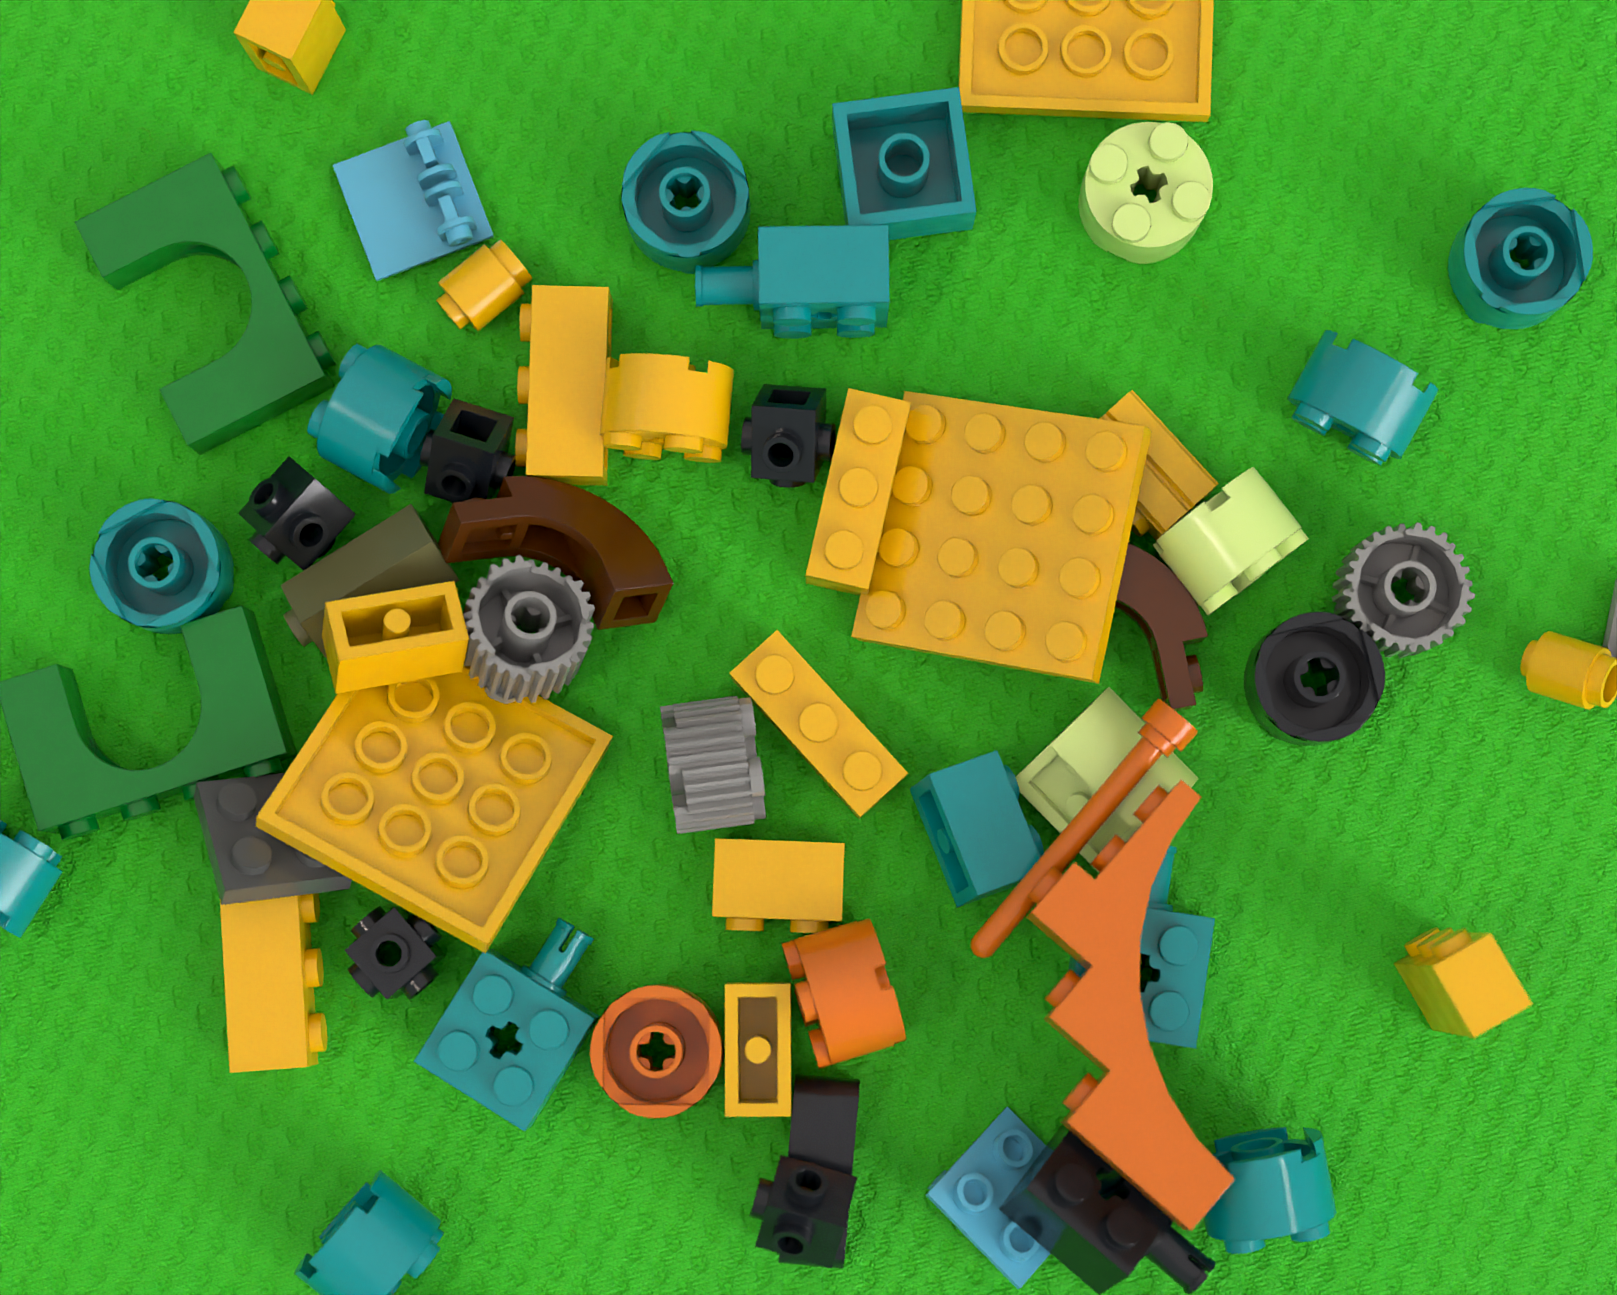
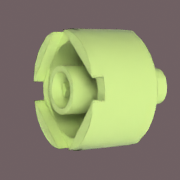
(1161, 160)
(1230, 540)

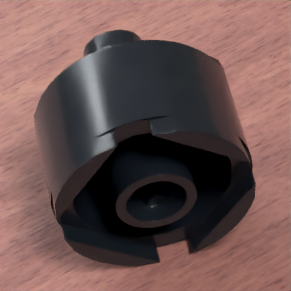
(1330, 647)

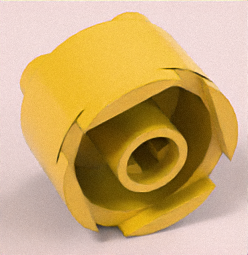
(666, 405)

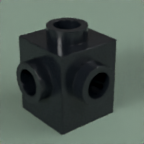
(788, 435)
(467, 453)
(294, 516)
(418, 947)
(803, 1211)

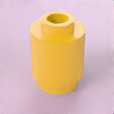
(483, 286)
(1570, 671)

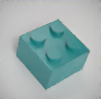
(905, 163)

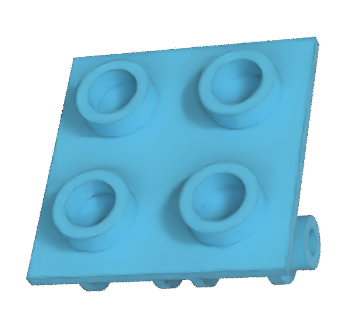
(413, 200)
(978, 1187)

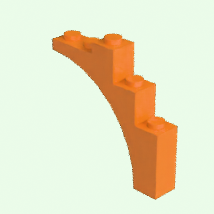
(1127, 1109)

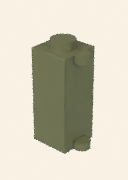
(383, 559)

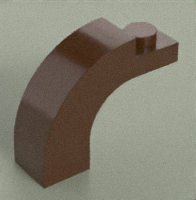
(569, 532)
(1168, 620)

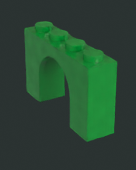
(203, 214)
(76, 783)

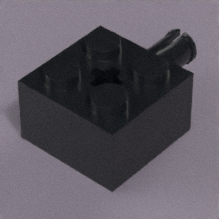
(1098, 1219)

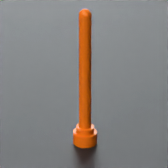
(1160, 734)

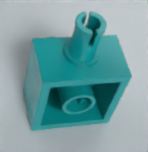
(809, 280)
(1178, 954)
(548, 1022)

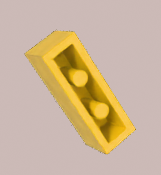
(564, 383)
(857, 492)
(818, 724)
(1461, 981)
(272, 983)

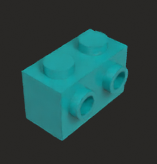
(977, 827)

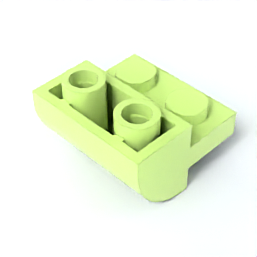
(1081, 761)

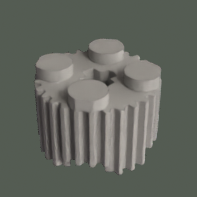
(1432, 577)
(540, 601)
(713, 764)

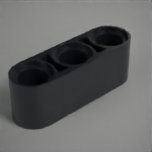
(824, 1132)

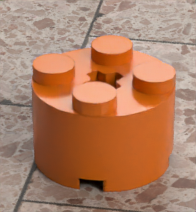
(844, 992)
(630, 1076)

